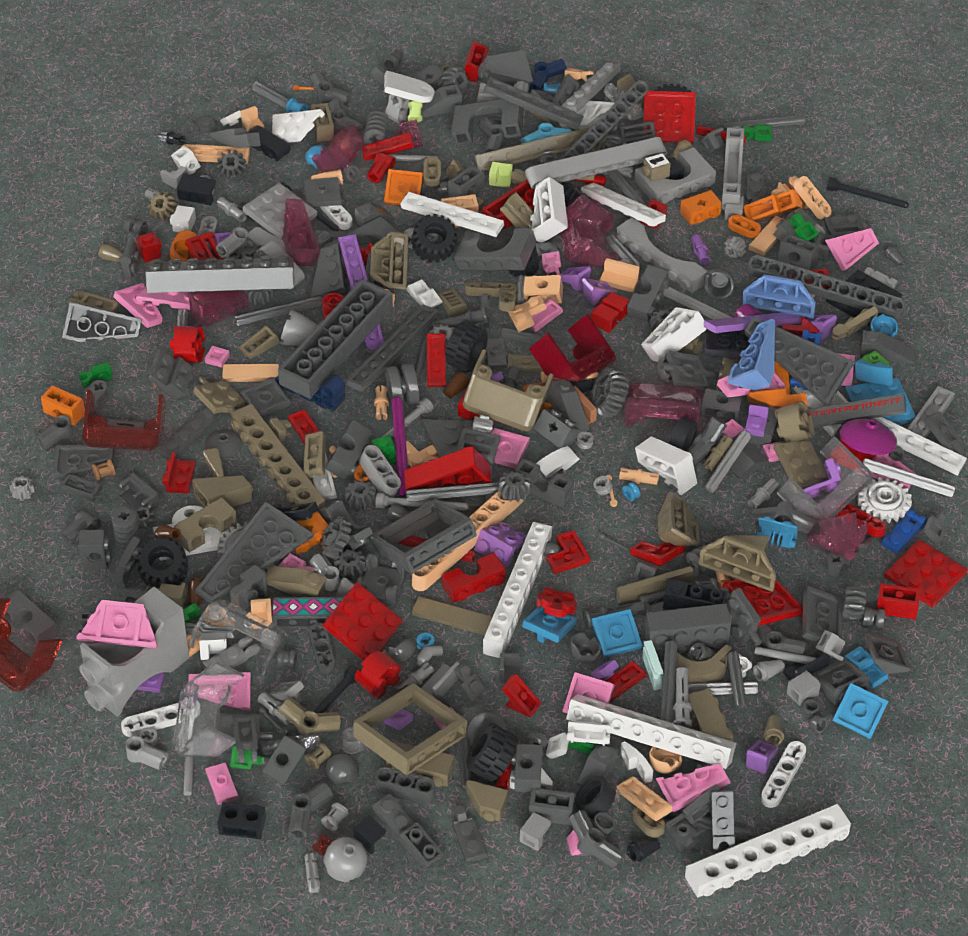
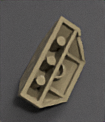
(389, 260)
(677, 522)
(739, 561)

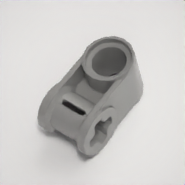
(397, 108)

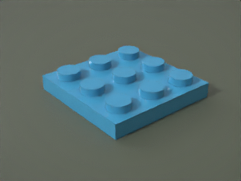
(871, 390)

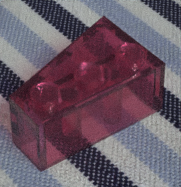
(341, 150)
(214, 306)

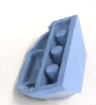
(780, 296)

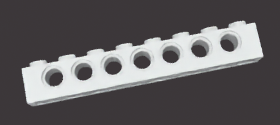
(517, 590)
(652, 731)
(757, 848)

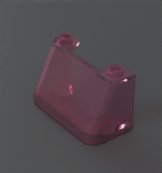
(584, 238)
(661, 402)

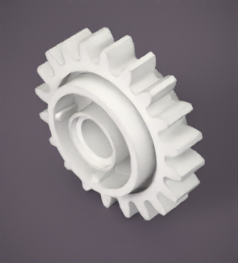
(885, 500)

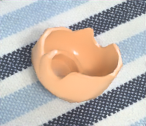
(658, 758)

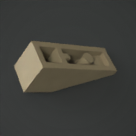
(296, 581)

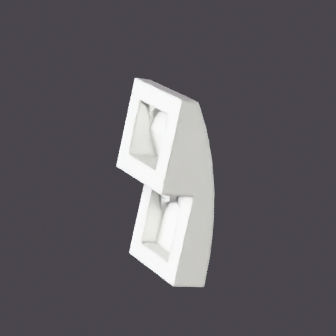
(423, 294)
(557, 460)
(635, 759)

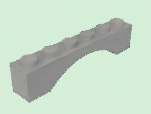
(733, 166)
(686, 273)

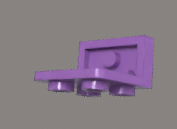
(833, 471)
(501, 541)

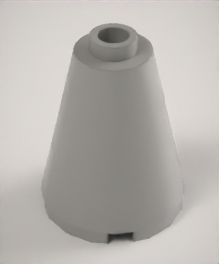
(297, 329)

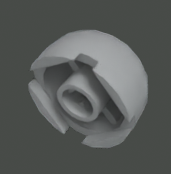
(345, 859)

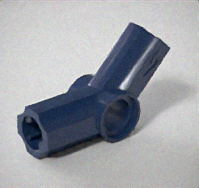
(544, 70)

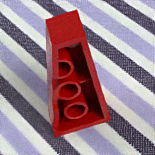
(523, 190)
(453, 469)

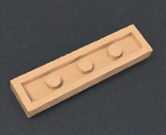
(211, 153)

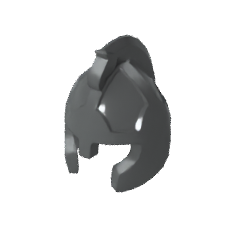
(720, 279)

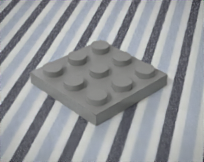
(269, 209)

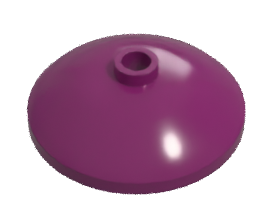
(868, 436)

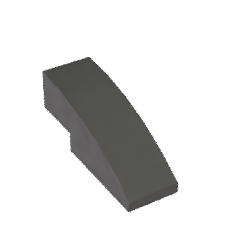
(237, 138)

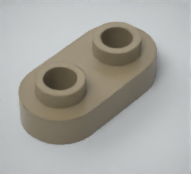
(432, 171)
(647, 824)

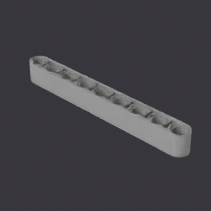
(595, 162)

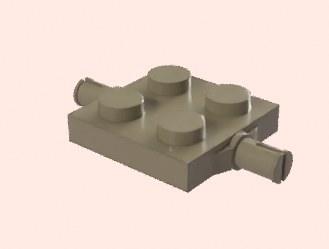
(218, 396)

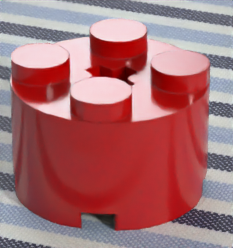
(188, 343)
(378, 673)

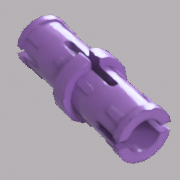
(700, 249)

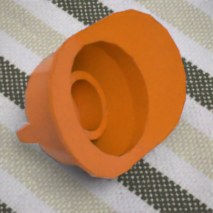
(178, 248)

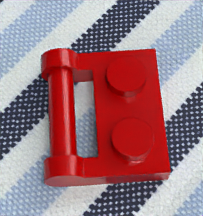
(199, 248)

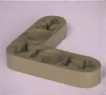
(505, 292)

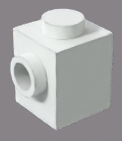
(186, 158)
(183, 218)

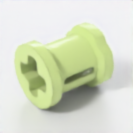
(415, 111)

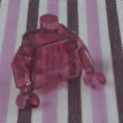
(840, 535)

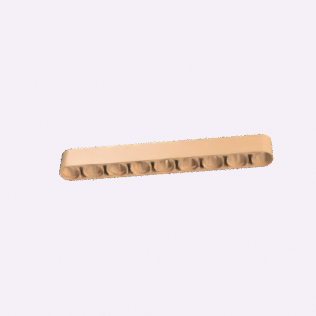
(489, 514)

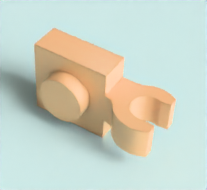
(578, 73)

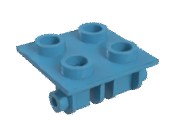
(786, 529)

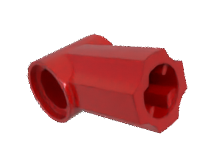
(381, 165)

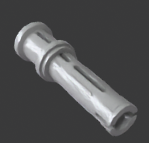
(682, 705)

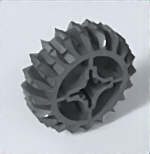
(609, 392)

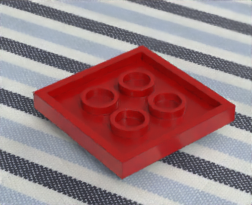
(672, 115)
(926, 570)
(769, 605)
(362, 622)

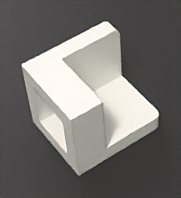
(212, 643)

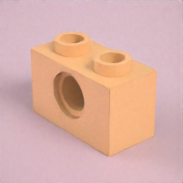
(546, 286)

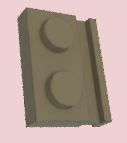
(517, 211)

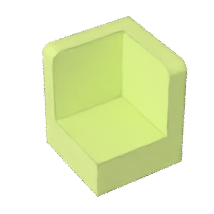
(500, 174)

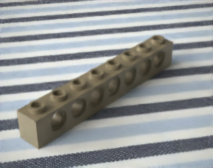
(275, 458)

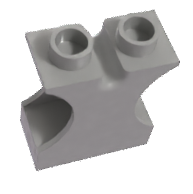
(118, 670)

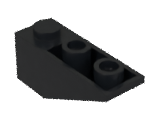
(688, 595)

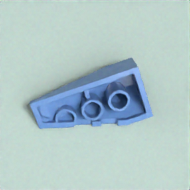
(757, 361)

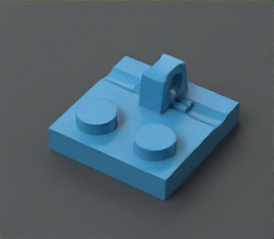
(548, 626)
(617, 633)
(860, 711)

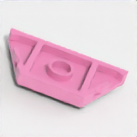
(119, 624)

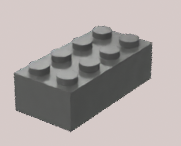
(689, 626)

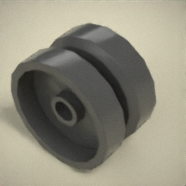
(402, 384)

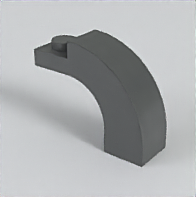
(358, 535)

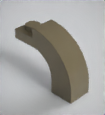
(705, 671)

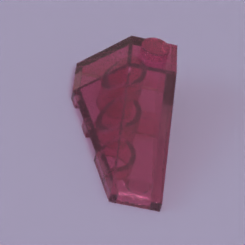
(298, 234)

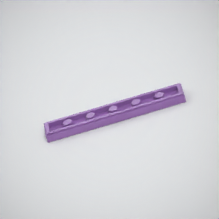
(741, 323)

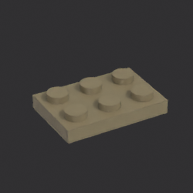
(801, 462)

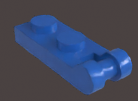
(904, 531)

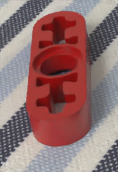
(875, 526)

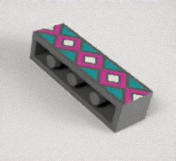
(303, 611)

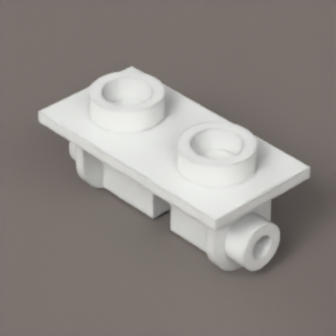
(588, 732)

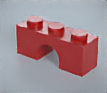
(460, 586)

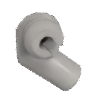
(427, 652)

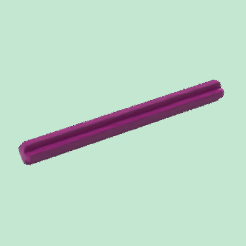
(400, 442)

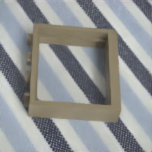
(408, 762)

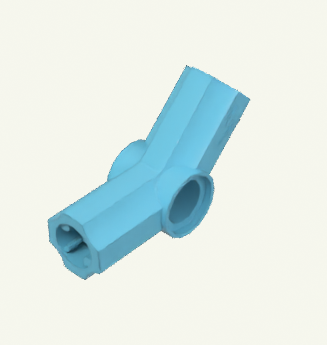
(544, 130)

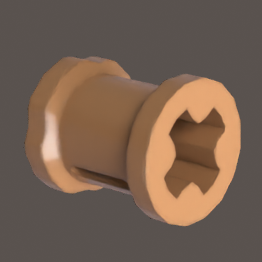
(103, 469)

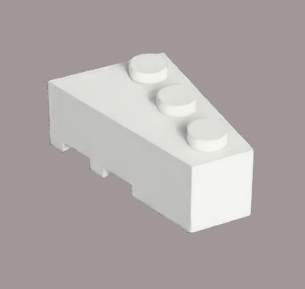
(549, 210)
(674, 333)
(669, 462)

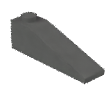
(94, 323)

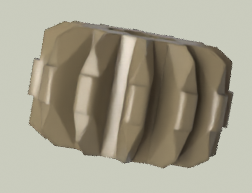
(156, 205)

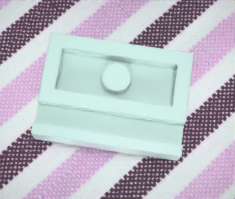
(652, 665)

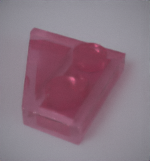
(411, 126)

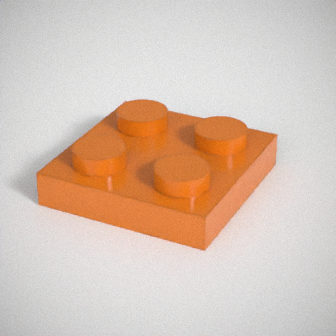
(401, 183)

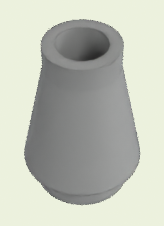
(767, 669)

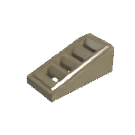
(453, 306)
(259, 336)
(213, 462)

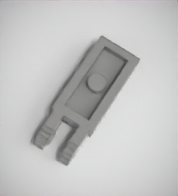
(234, 654)

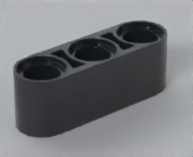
(270, 144)

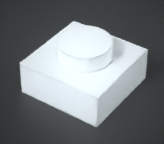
(231, 119)
(557, 746)

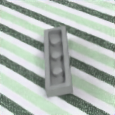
(936, 403)

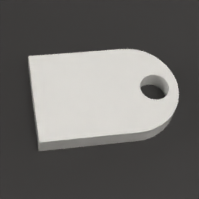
(407, 87)

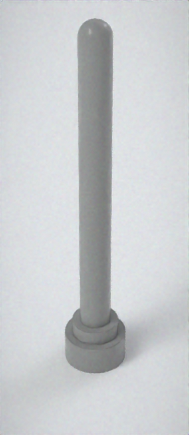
(424, 406)
(384, 500)

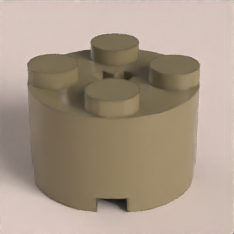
(794, 422)

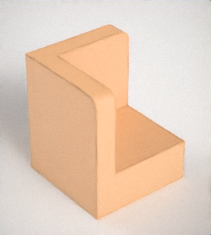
(250, 118)
(262, 608)

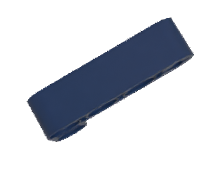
(329, 395)

